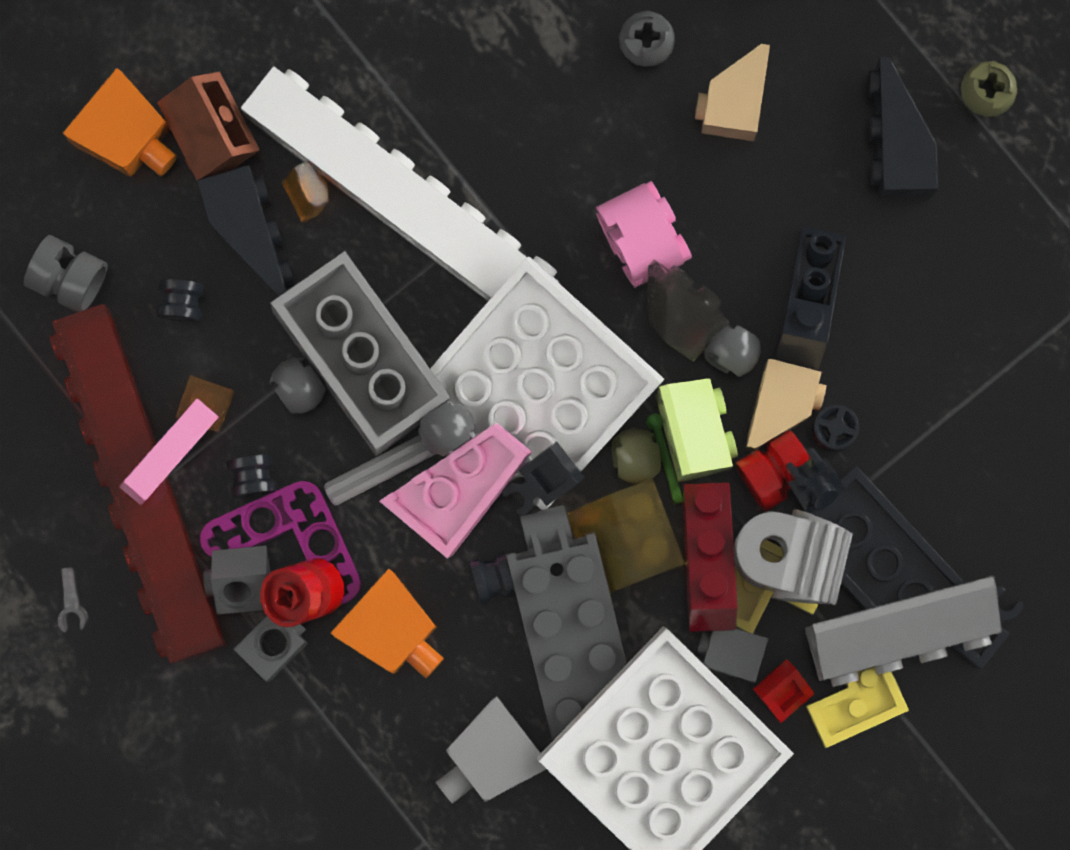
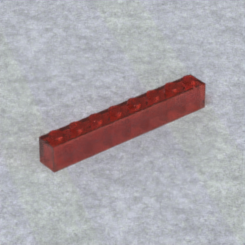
(154, 530)

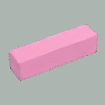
(168, 451)

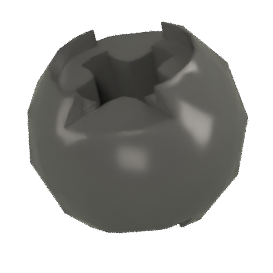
(659, 28)
(733, 350)
(297, 385)
(446, 429)

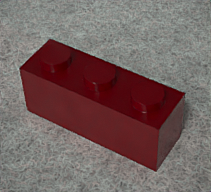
(709, 557)

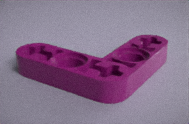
(285, 521)

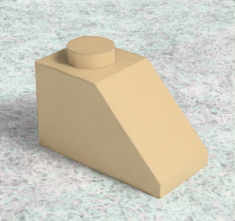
(735, 98)
(783, 401)

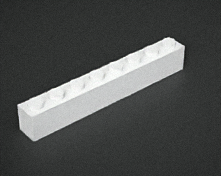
(385, 183)

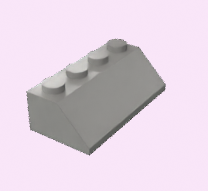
(359, 353)
(904, 630)

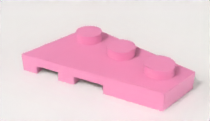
(458, 490)

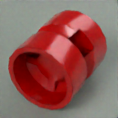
(767, 473)
(301, 592)

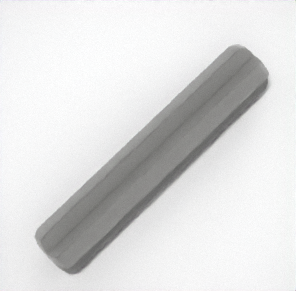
(376, 471)

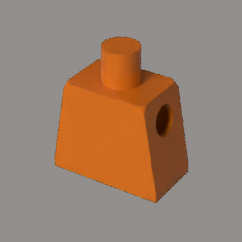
(122, 129)
(390, 628)

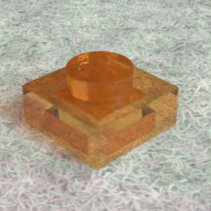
(306, 191)
(210, 394)

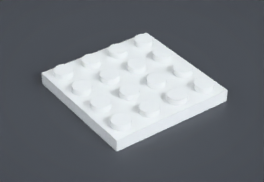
(544, 369)
(665, 751)

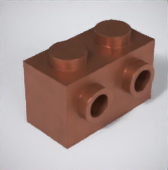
(208, 125)

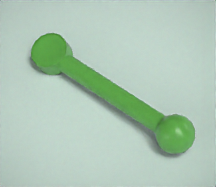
(655, 423)

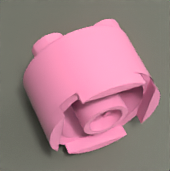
(641, 231)

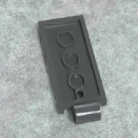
(565, 615)

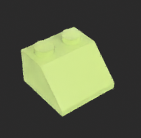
(695, 429)

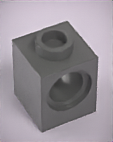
(237, 578)
(732, 653)
(270, 666)

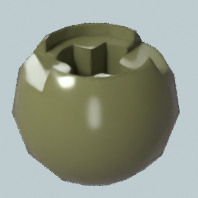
(1001, 79)
(636, 455)

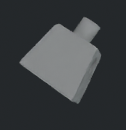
(490, 756)

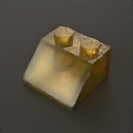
(630, 535)

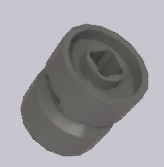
(61, 272)

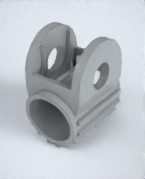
(811, 557)

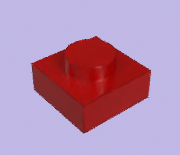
(783, 691)

